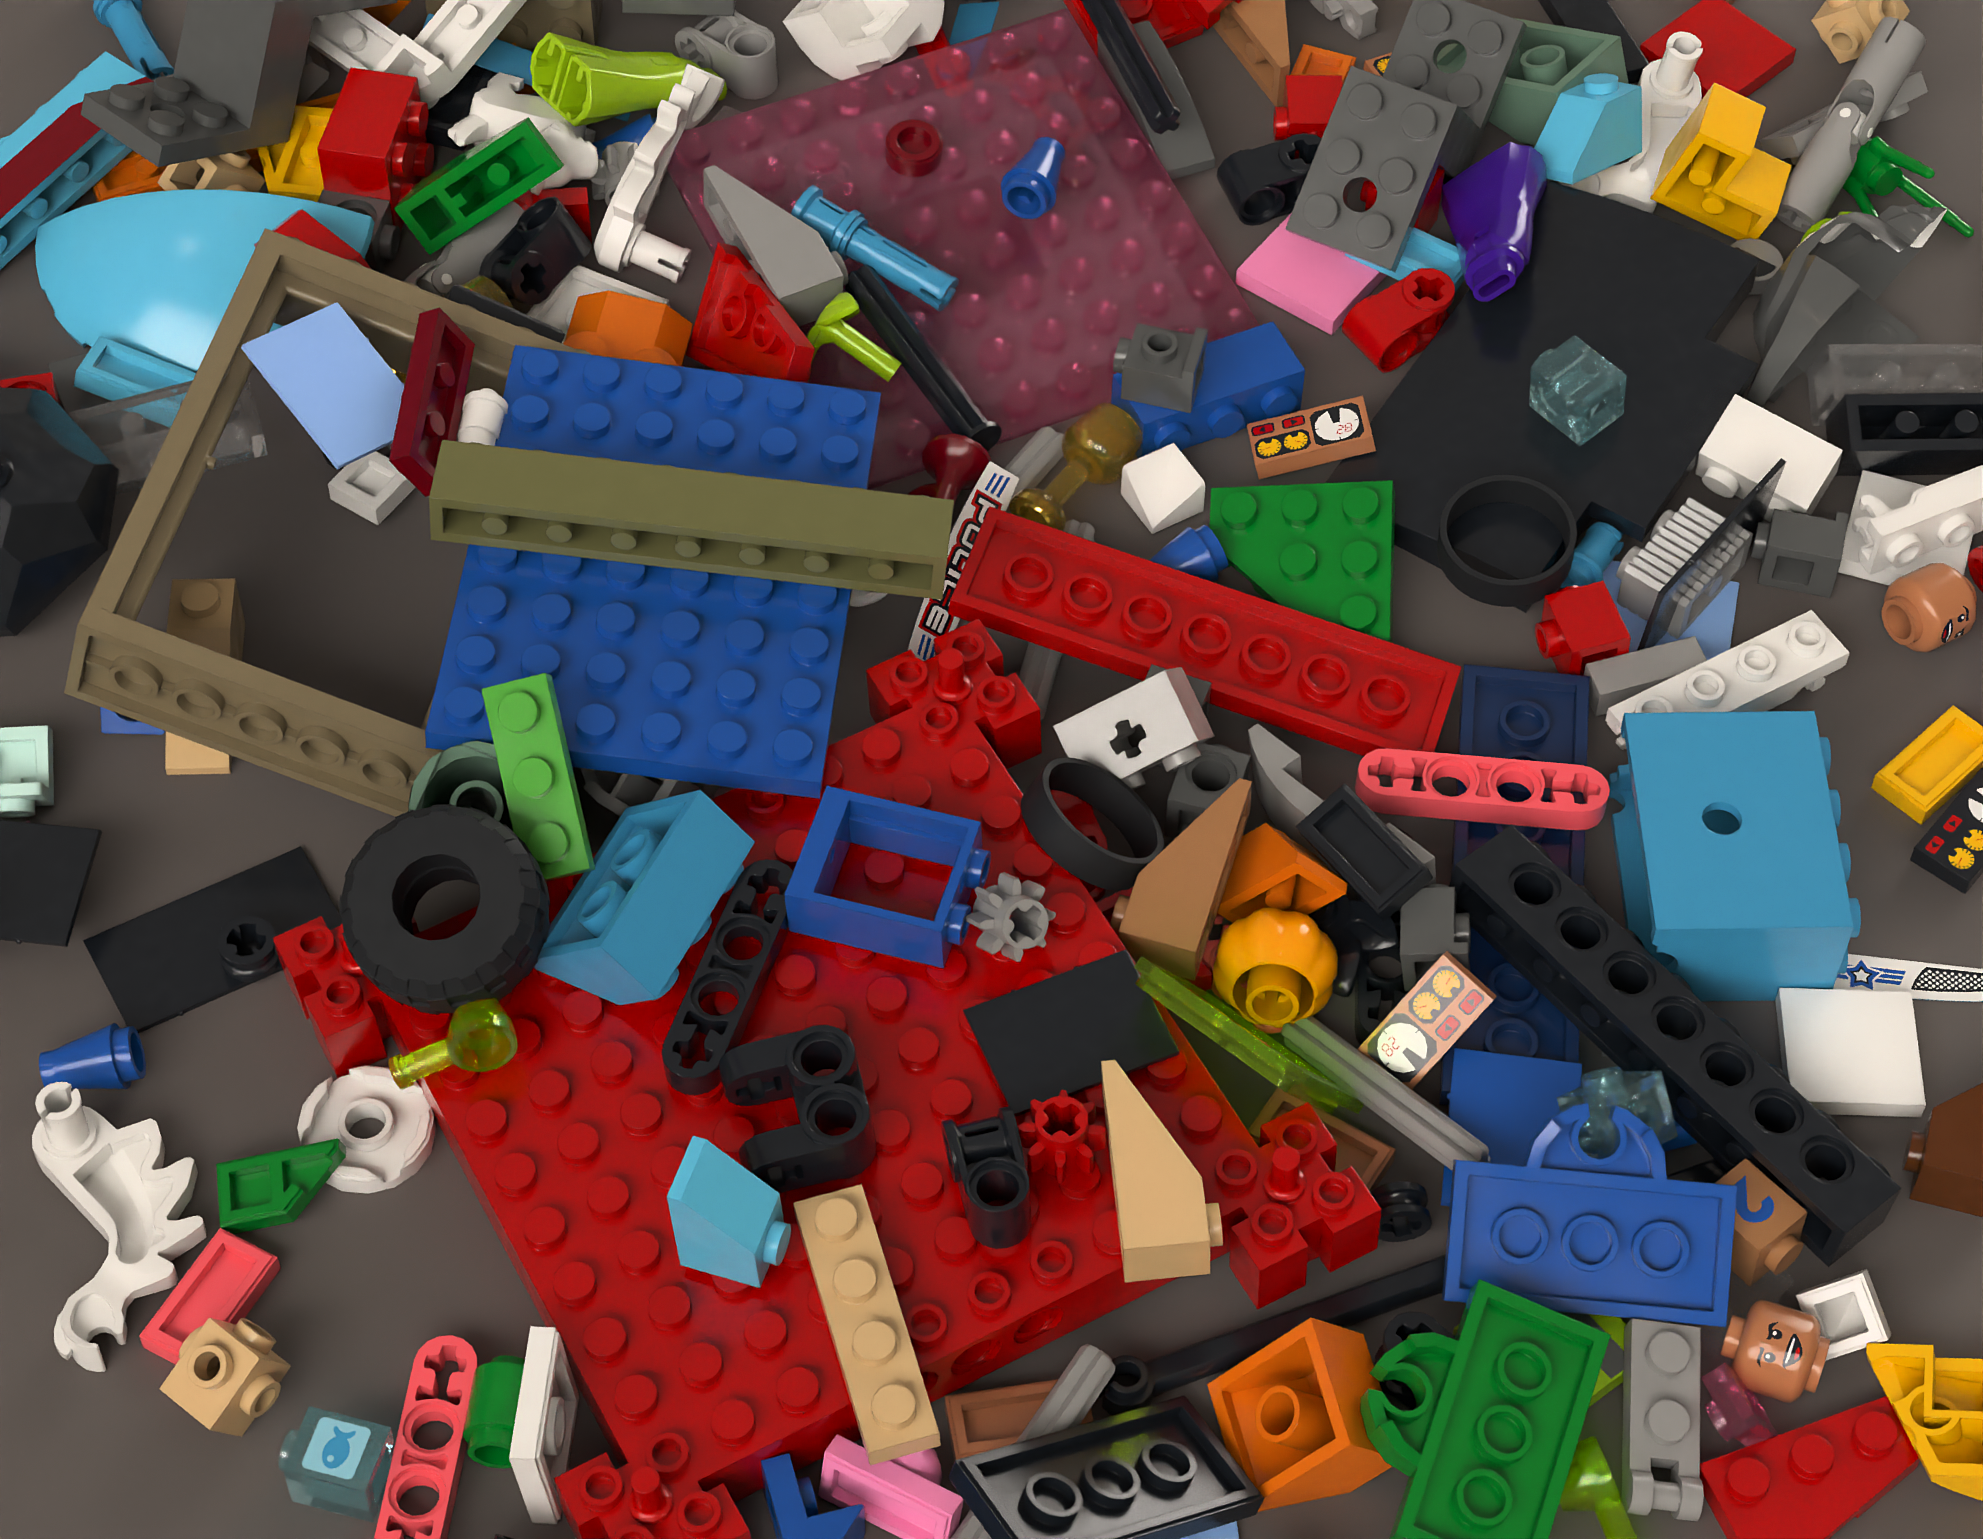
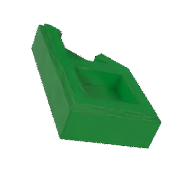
(274, 1185)

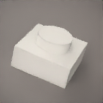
(370, 487)

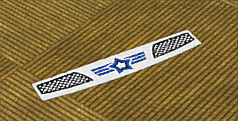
(1922, 979)

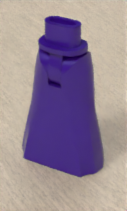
(1493, 216)

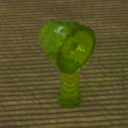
(476, 1040)
(1594, 1489)

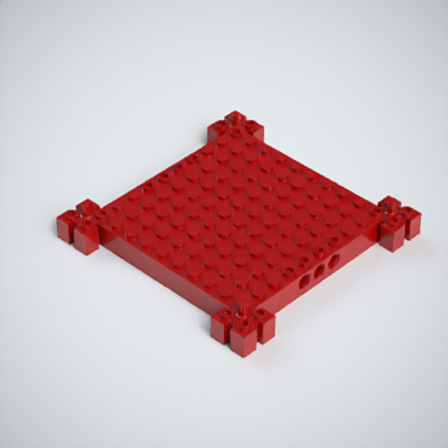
(588, 1134)

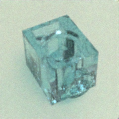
(1577, 390)

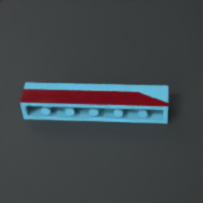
(57, 156)

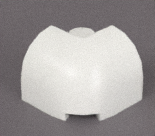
(861, 34)

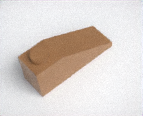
(1259, 40)
(1183, 887)

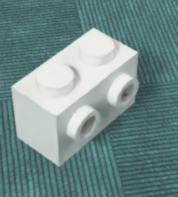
(1750, 444)

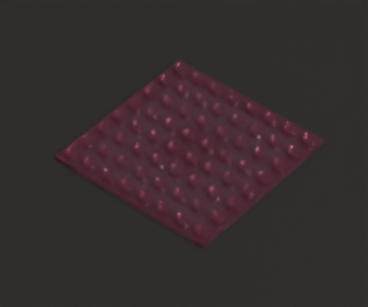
(1034, 296)

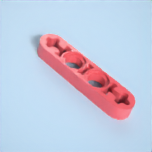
(1482, 778)
(422, 1467)

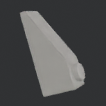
(777, 245)

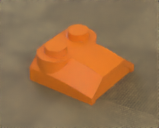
(628, 329)

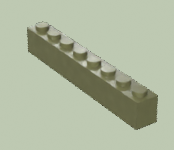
(690, 519)

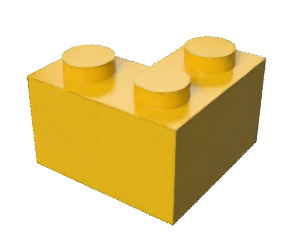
(1717, 171)

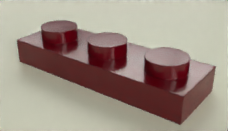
(431, 397)

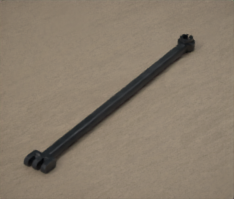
(1339, 1309)

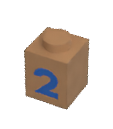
(1764, 1226)

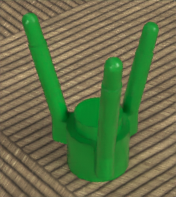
(1879, 173)

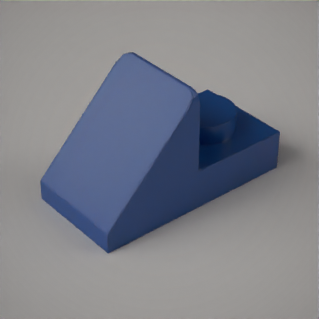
(795, 1509)

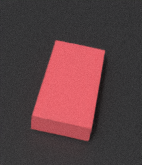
(218, 1286)

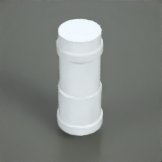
(482, 417)

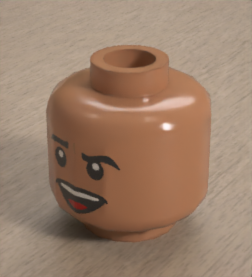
(1929, 607)
(1776, 1350)

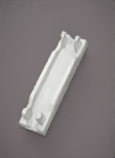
(1934, 518)
(1747, 676)

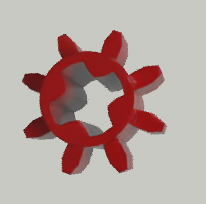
(1062, 1136)

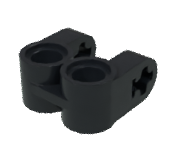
(785, 1069)

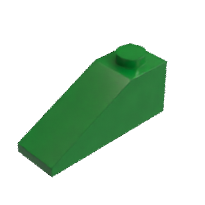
(477, 184)

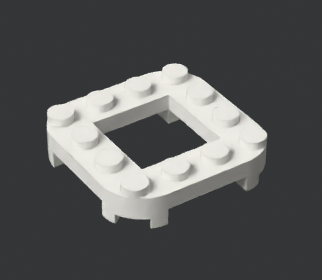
(436, 56)

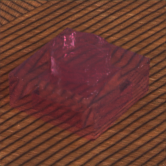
(1735, 1408)

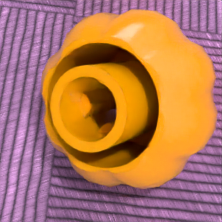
(1286, 967)

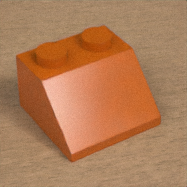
(1297, 1415)

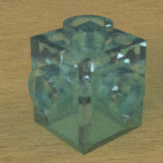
(1635, 1091)

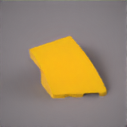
(1939, 1410)

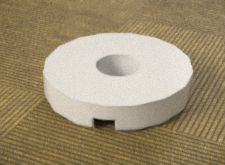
(382, 1159)

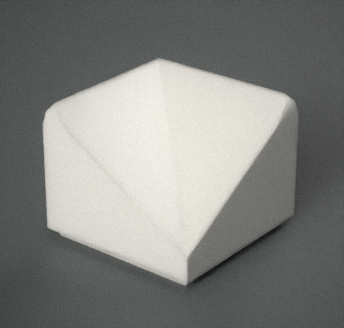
(1163, 488)
(1846, 1312)

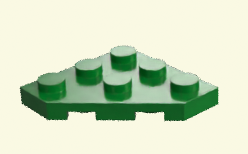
(1314, 548)

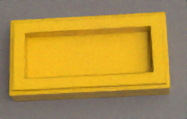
(1933, 766)

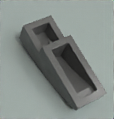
(1181, 150)

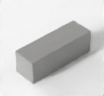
(1634, 672)

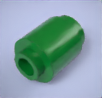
(493, 1410)

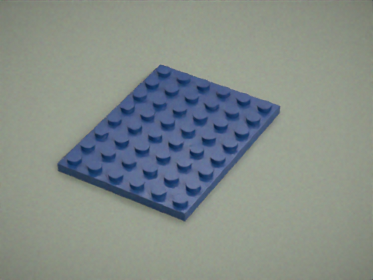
(655, 661)

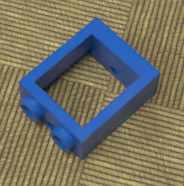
(897, 828)

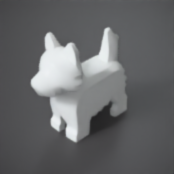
(500, 107)

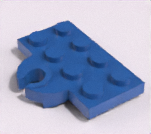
(1593, 1229)

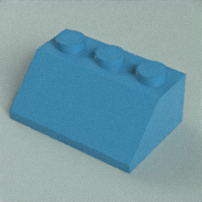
(645, 899)

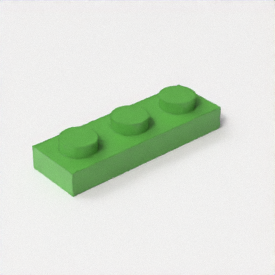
(538, 774)

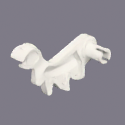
(1668, 99)
(622, 231)
(128, 1198)

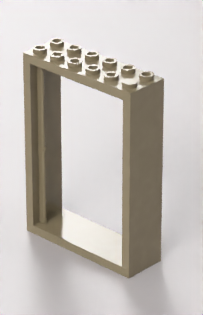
(212, 694)

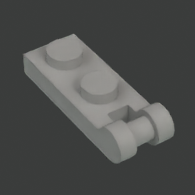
(1661, 1418)

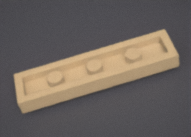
(866, 1325)

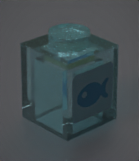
(337, 1463)

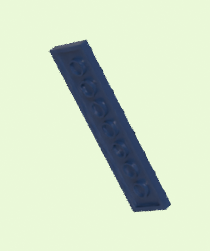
(1534, 720)

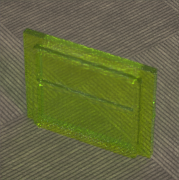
(1243, 1039)

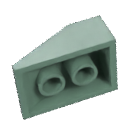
(1544, 67)

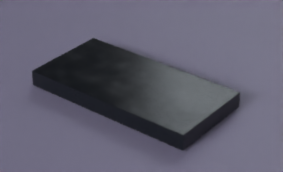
(1111, 1478)

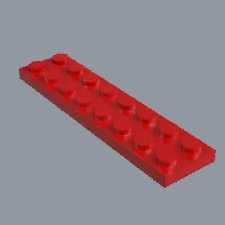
(1253, 651)

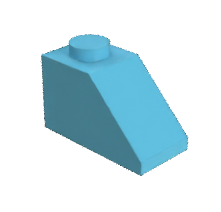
(1591, 128)
(725, 1216)

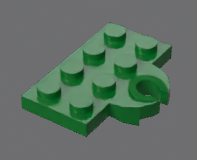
(1489, 1418)

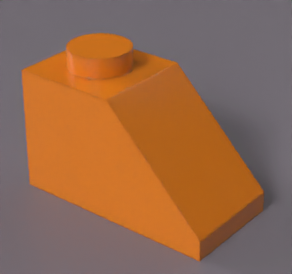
(1277, 874)

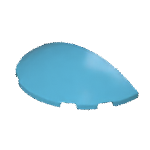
(165, 264)

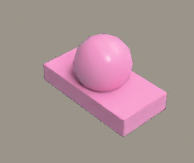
(896, 1493)

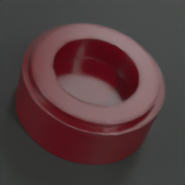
(913, 148)

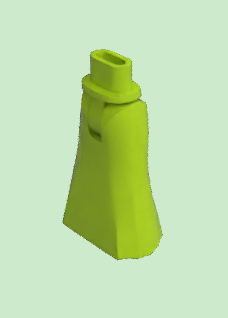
(602, 83)

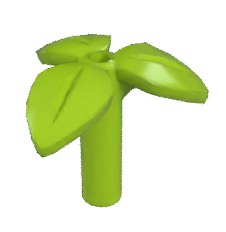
(832, 329)

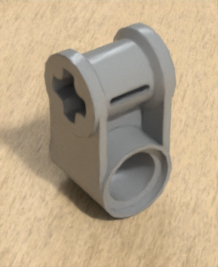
(734, 50)

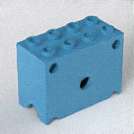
(1733, 851)

